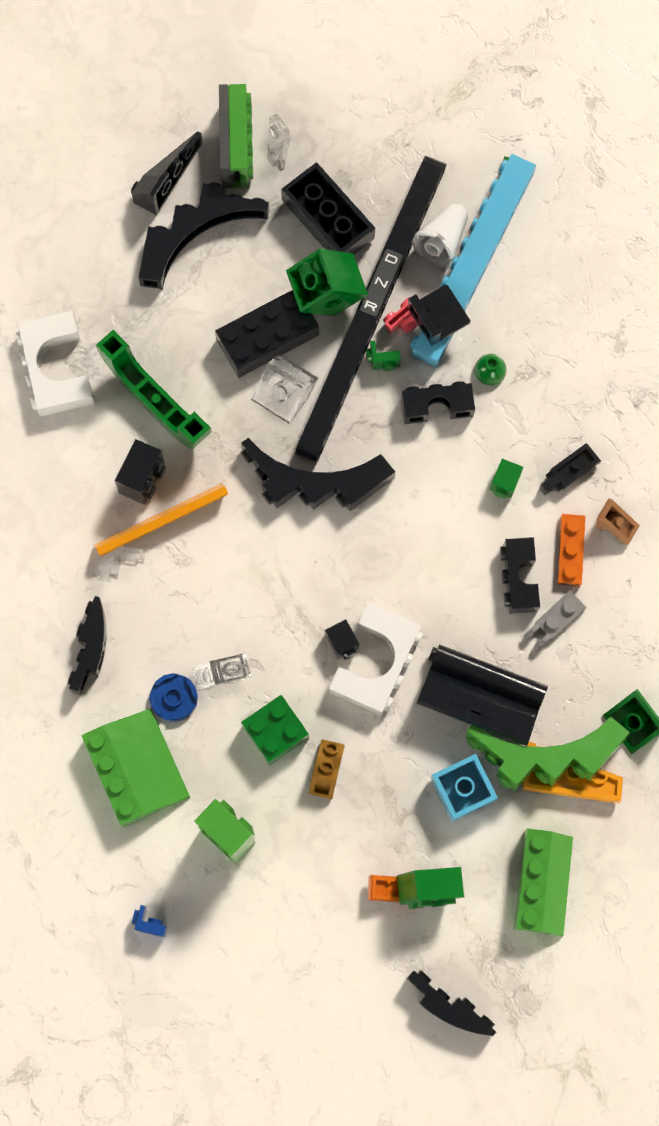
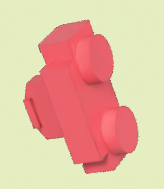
(400, 319)

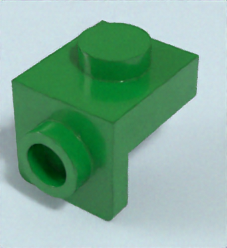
(385, 360)

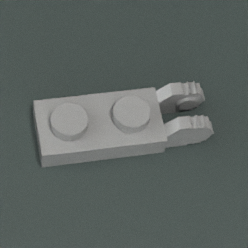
(556, 619)

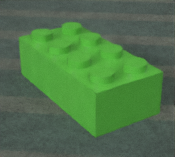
(225, 831)

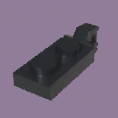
(570, 469)

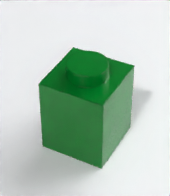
(506, 479)

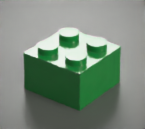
(275, 730)
(430, 887)

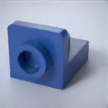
(151, 927)

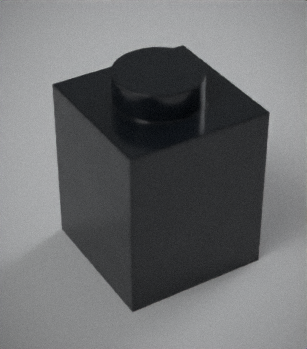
(342, 640)

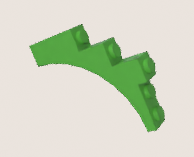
(549, 763)

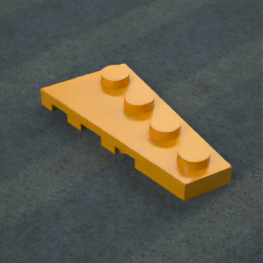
(602, 787)

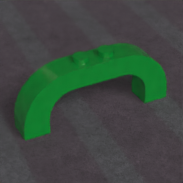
(186, 428)

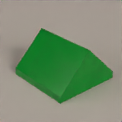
(636, 717)

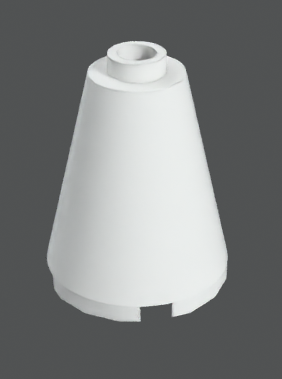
(441, 235)

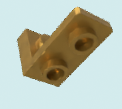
(326, 769)

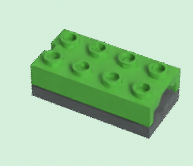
(235, 135)

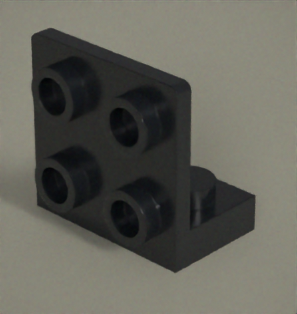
(438, 314)

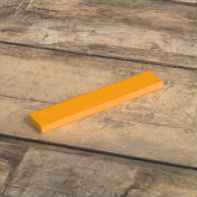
(161, 519)

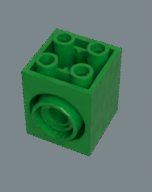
(326, 282)

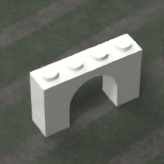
(37, 338)
(376, 692)

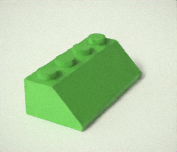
(543, 882)

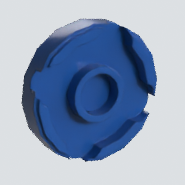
(173, 697)

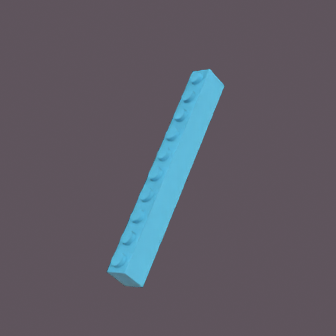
(481, 245)

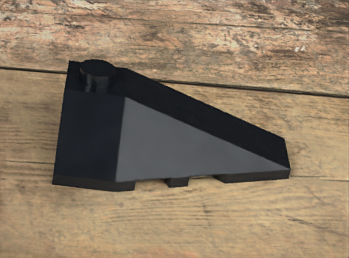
(160, 180)

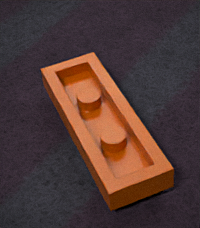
(571, 550)

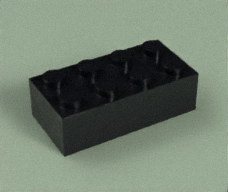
(327, 211)
(266, 333)

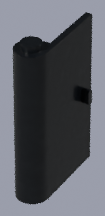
(482, 694)

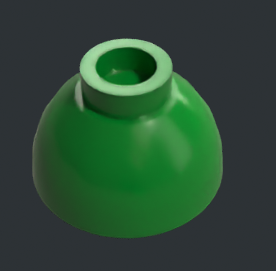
(490, 369)

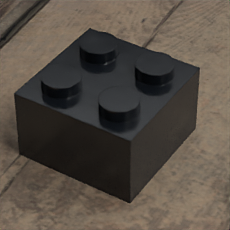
(140, 472)

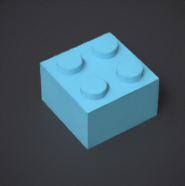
(463, 788)

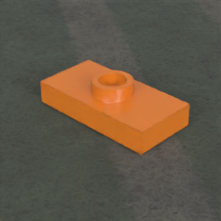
(383, 888)

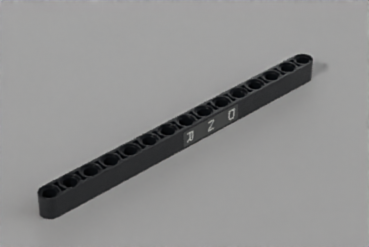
(370, 310)

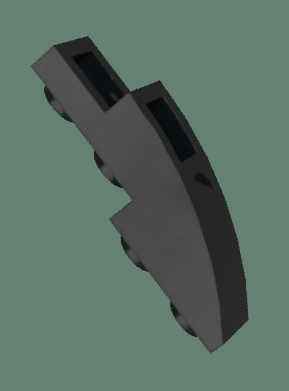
(94, 637)
(458, 1013)

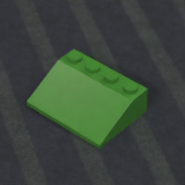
(135, 767)

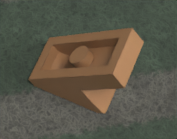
(617, 522)

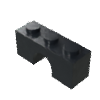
(455, 397)
(519, 595)

